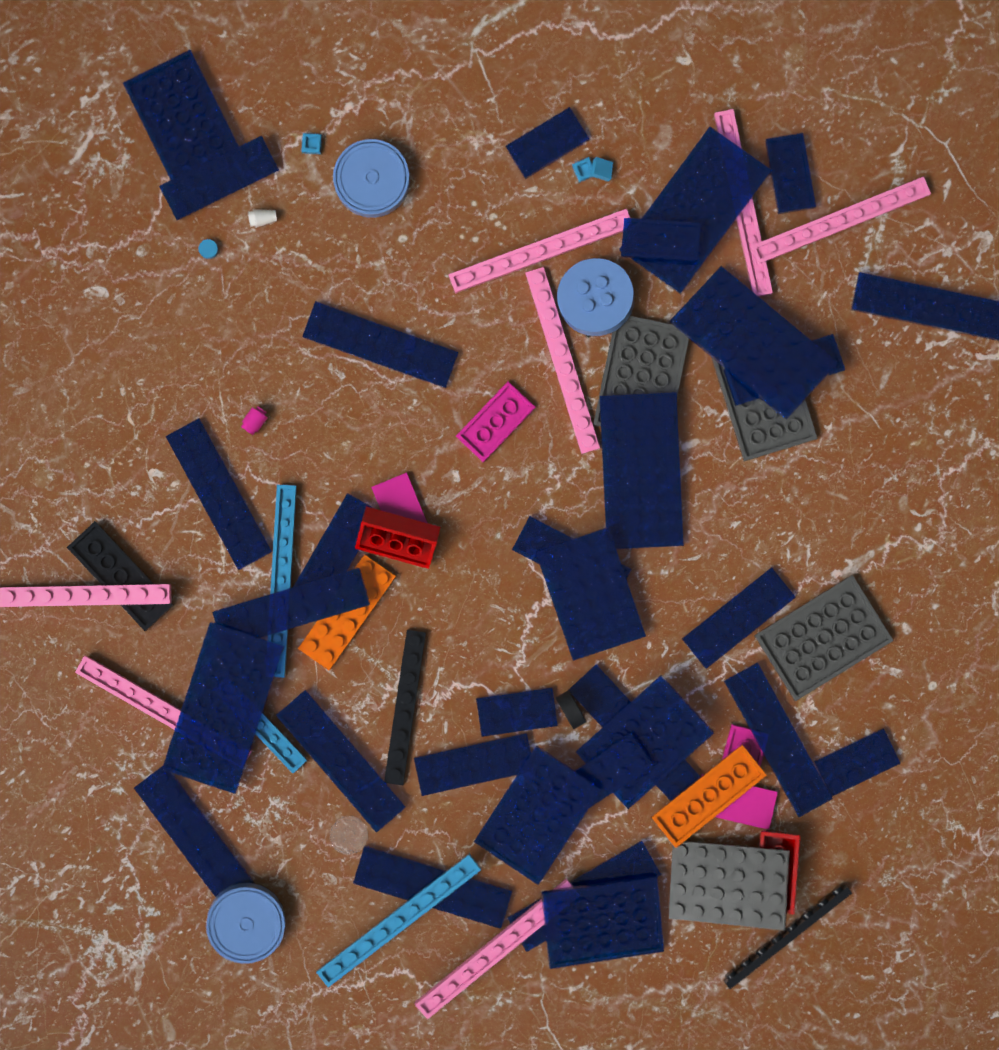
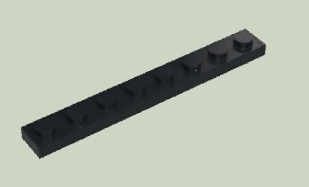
(405, 707)
(793, 930)

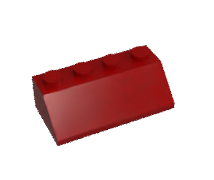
(397, 537)
(785, 841)

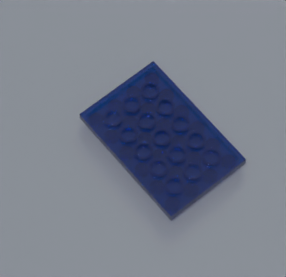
(180, 114)
(590, 593)
(663, 727)
(537, 815)
(602, 921)

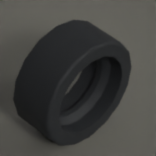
(571, 709)

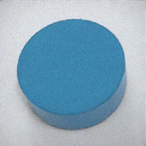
(208, 249)

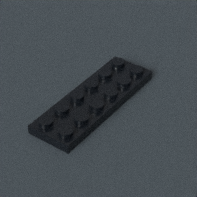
(114, 567)

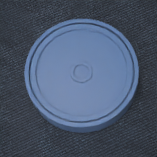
(371, 178)
(595, 297)
(245, 923)

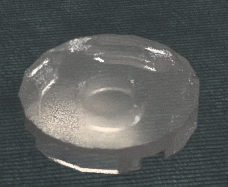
(348, 835)

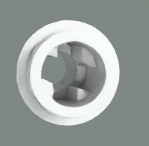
(261, 217)

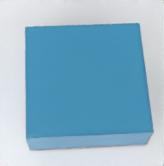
(311, 143)
(583, 169)
(602, 169)

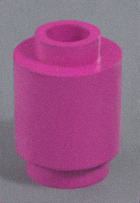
(254, 420)

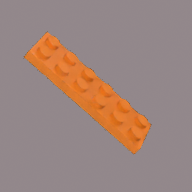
(333, 634)
(708, 796)

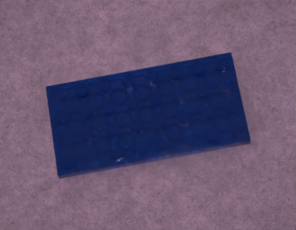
(706, 189)
(754, 342)
(641, 470)
(223, 707)

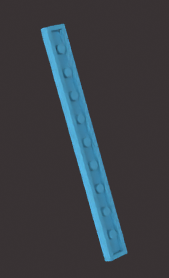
(283, 557)
(398, 920)

